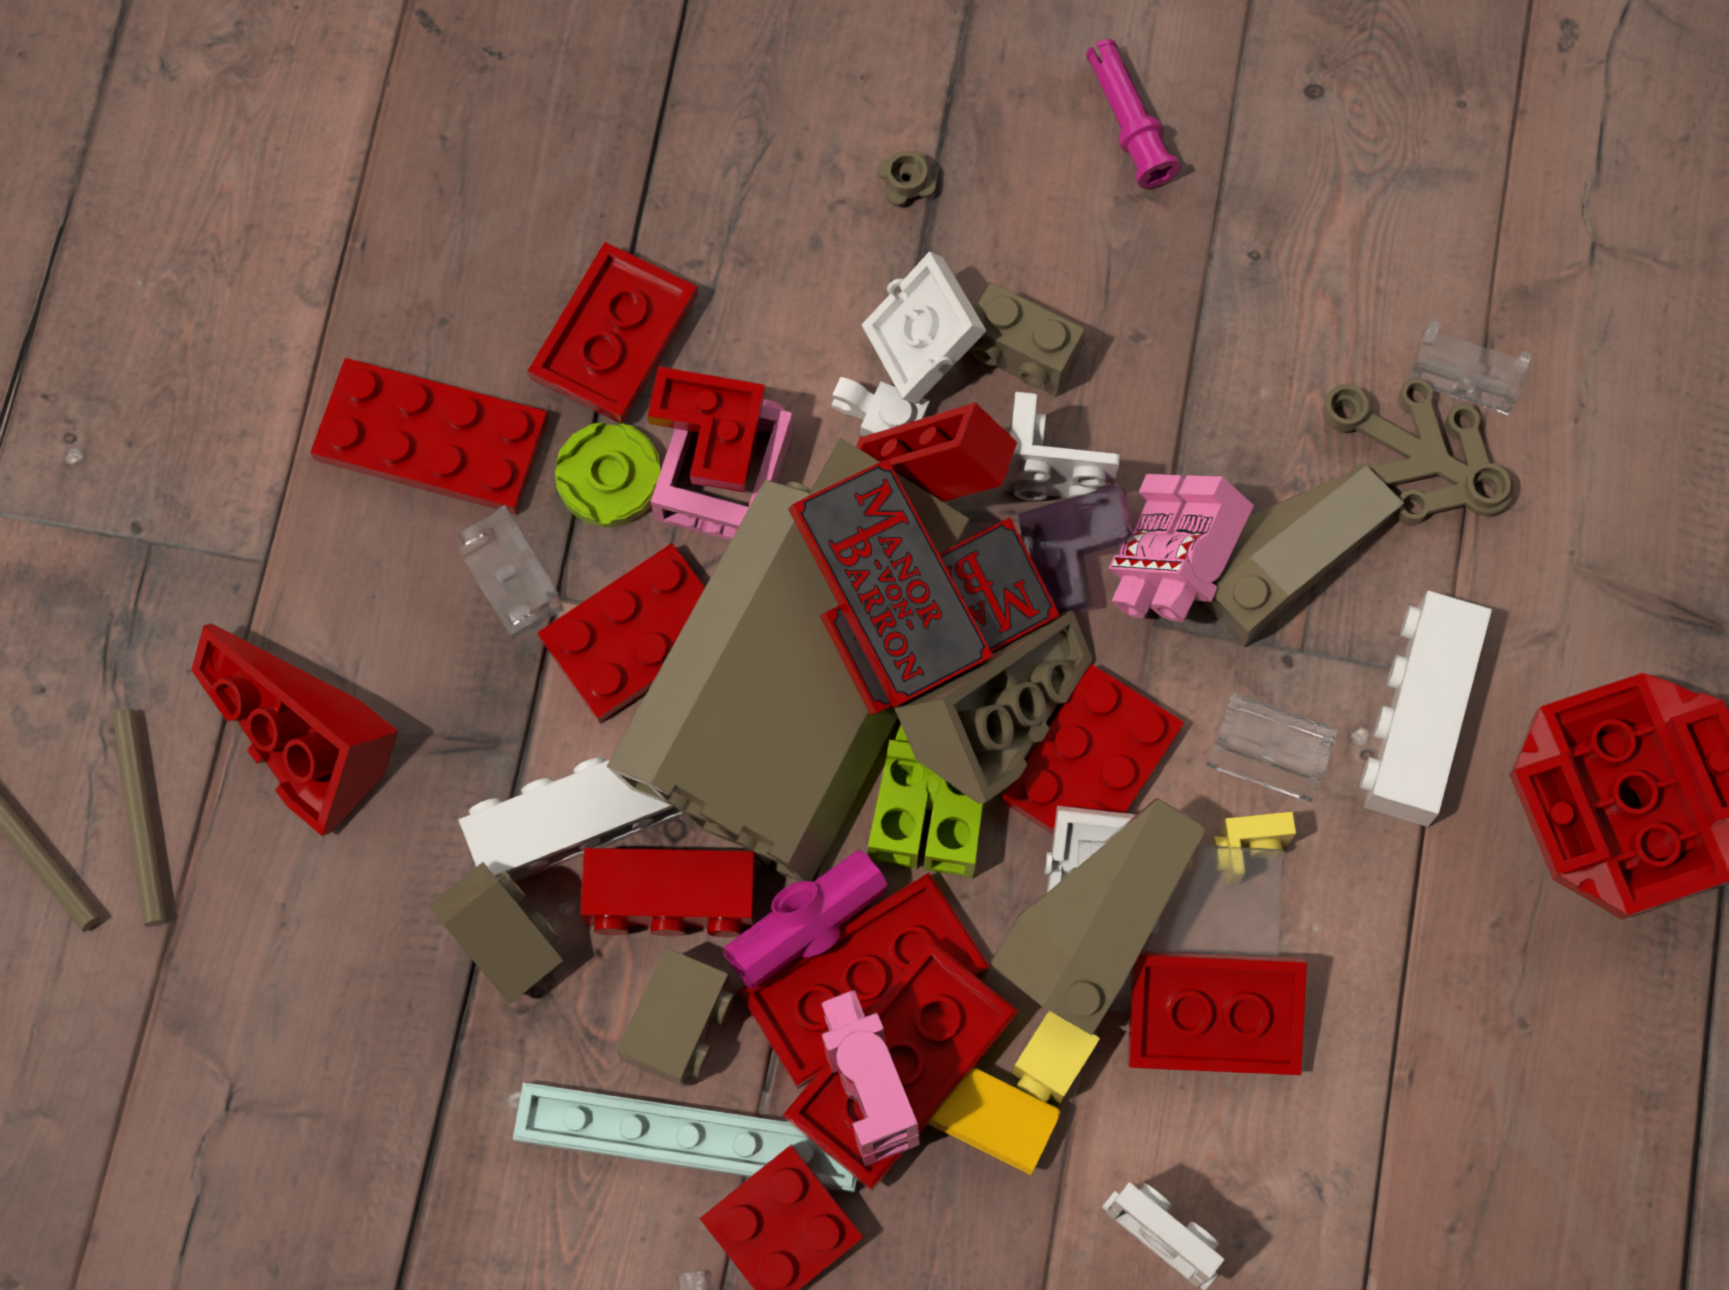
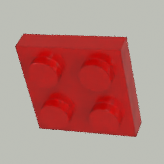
(782, 1225)

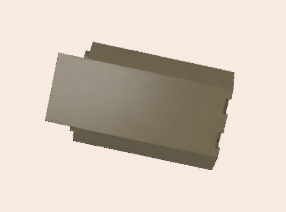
(753, 705)

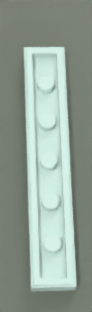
(664, 1134)

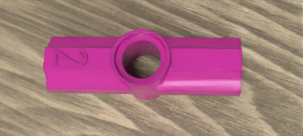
(805, 919)

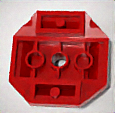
(1642, 738)

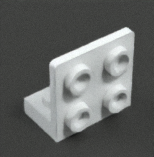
(1051, 471)

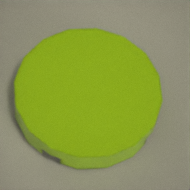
(607, 474)

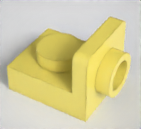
(1257, 831)

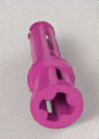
(1139, 132)

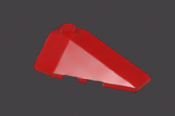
(309, 733)

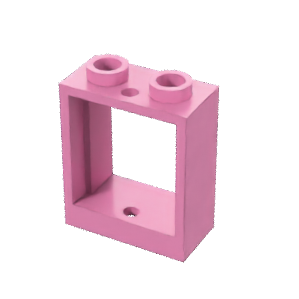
(708, 513)

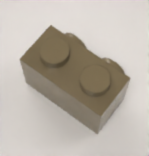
(1026, 339)
(496, 932)
(676, 1018)

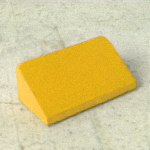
(998, 1120)

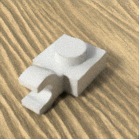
(878, 411)

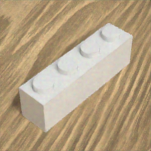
(1426, 708)
(559, 820)

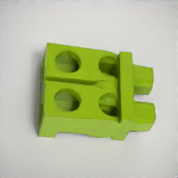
(899, 816)

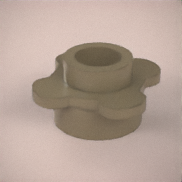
(906, 163)

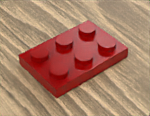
(613, 332)
(624, 632)
(1094, 752)
(1217, 1013)

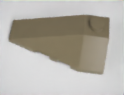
(1294, 547)
(991, 715)
(1090, 928)

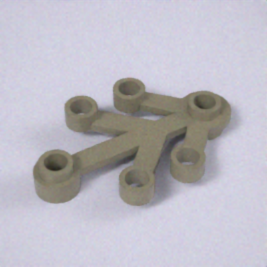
(1427, 454)

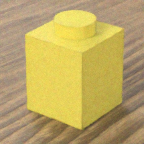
(1053, 1059)

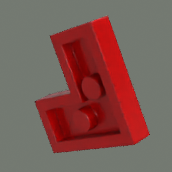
(723, 414)

